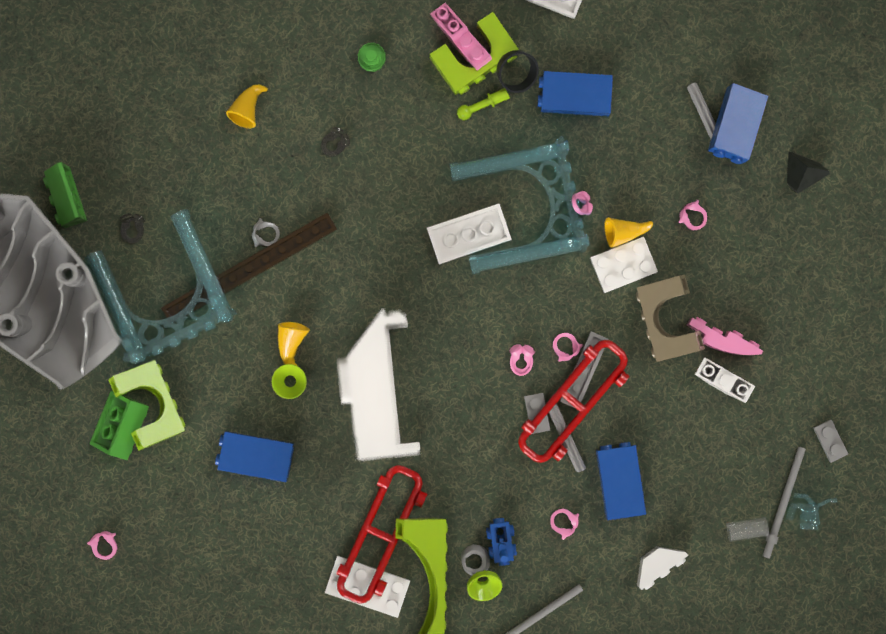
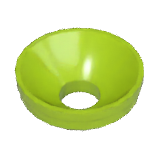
(281, 388)
(484, 590)

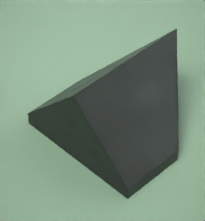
(803, 172)

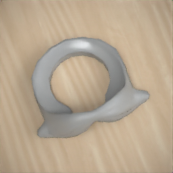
(260, 225)

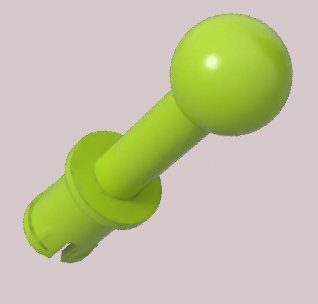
(464, 112)

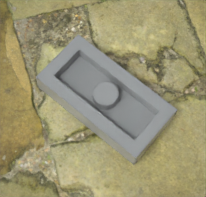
(534, 404)
(830, 441)

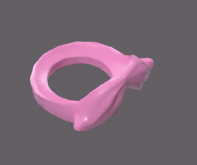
(684, 216)
(575, 345)
(563, 531)
(110, 539)

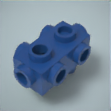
(502, 547)

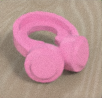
(584, 198)
(515, 352)

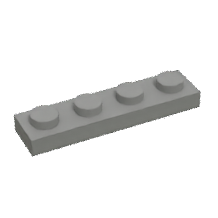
(581, 384)

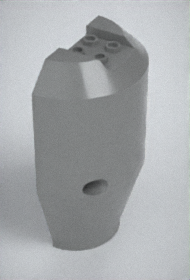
(55, 317)

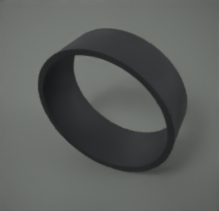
(528, 82)

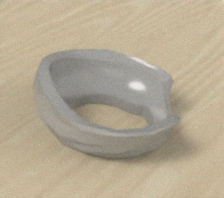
(482, 552)

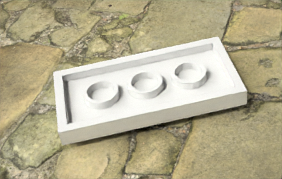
(469, 234)
(359, 581)

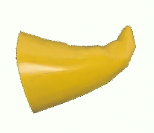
(243, 108)
(622, 231)
(289, 338)

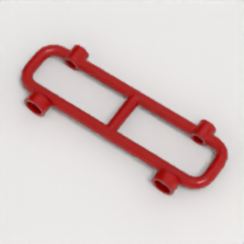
(618, 377)
(377, 585)

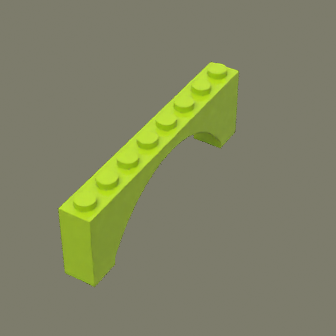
(428, 541)

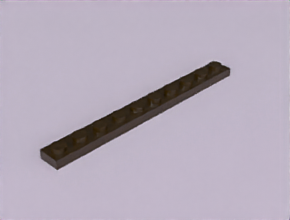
(260, 262)

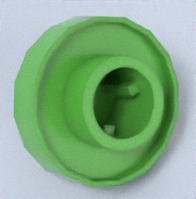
(371, 57)

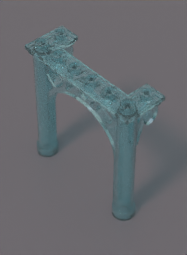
(519, 160)
(122, 314)

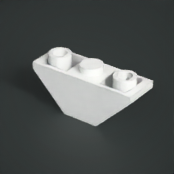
(724, 380)
(657, 564)

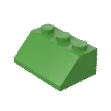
(64, 195)
(116, 423)

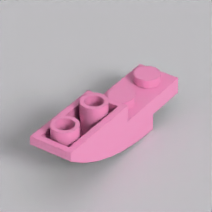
(460, 36)
(730, 343)

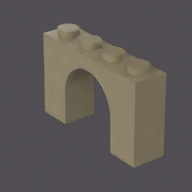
(664, 344)

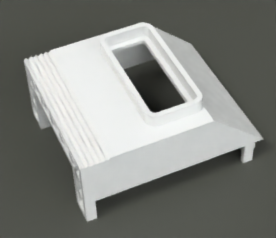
(369, 385)

